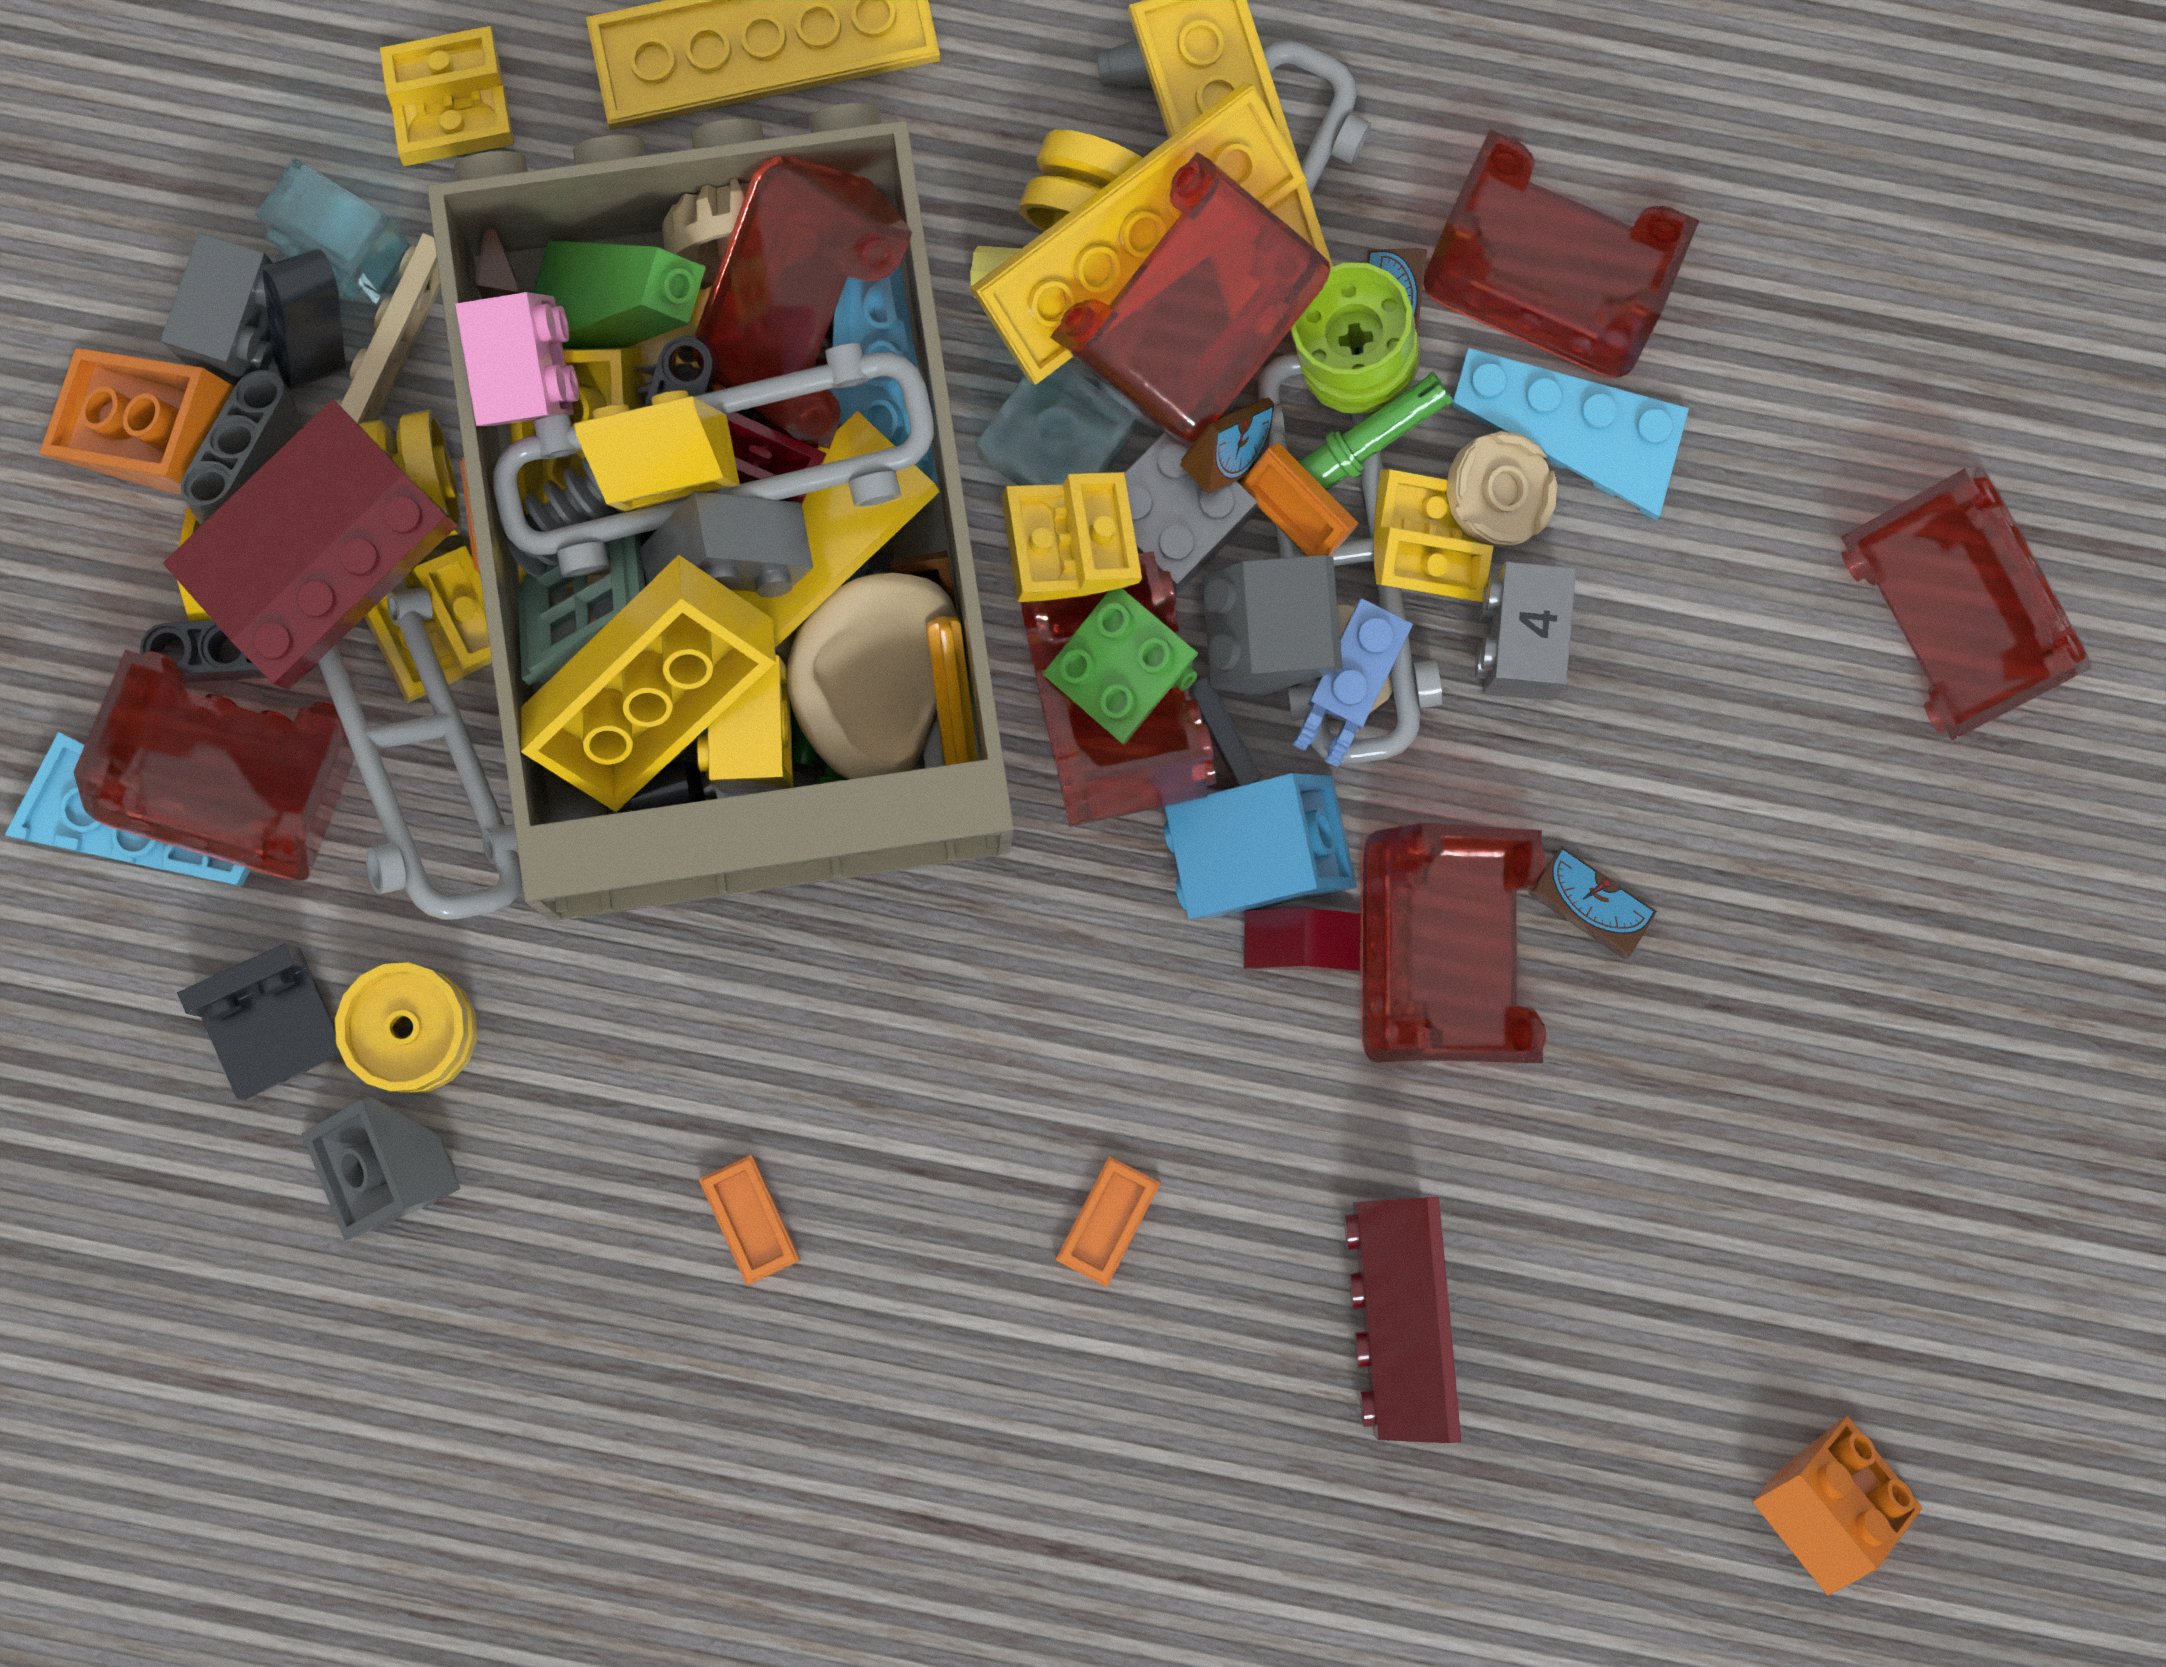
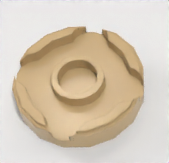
(1501, 489)

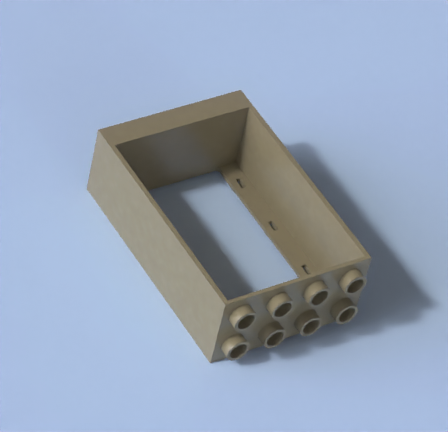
(568, 845)

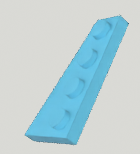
(880, 321)
(1592, 429)
(55, 817)

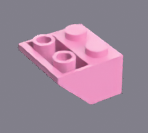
(516, 358)

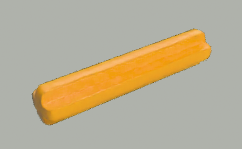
(951, 690)

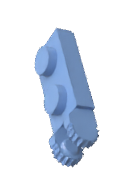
(1368, 653)

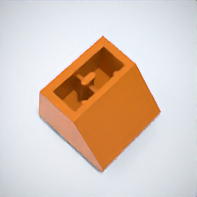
(1838, 1506)

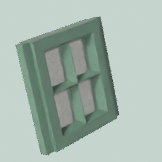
(566, 612)

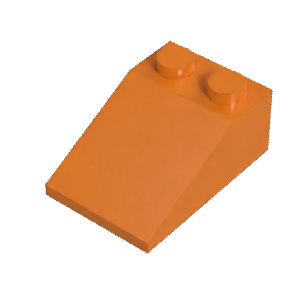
(133, 417)

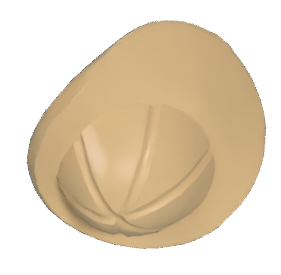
(866, 673)

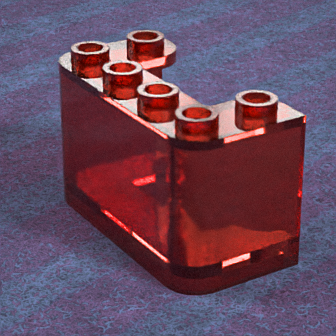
(211, 771)
(1098, 775)

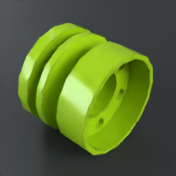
(1356, 310)

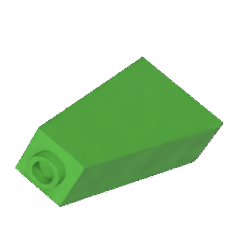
(618, 291)

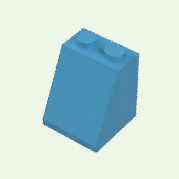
(1259, 846)

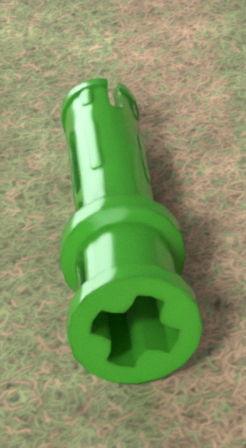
(1346, 452)

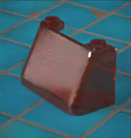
(1553, 265)
(784, 276)
(1199, 305)
(1968, 600)
(1446, 945)

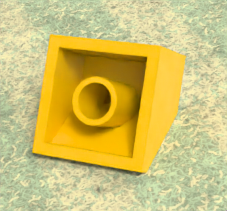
(752, 739)

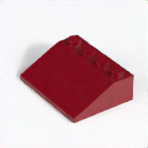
(309, 545)
(1404, 1320)

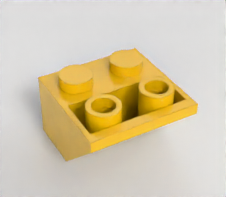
(658, 450)

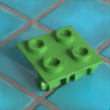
(1122, 664)

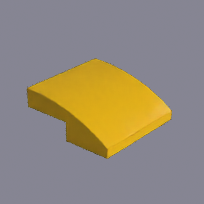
(446, 96)
(1071, 537)
(1421, 542)
(456, 626)

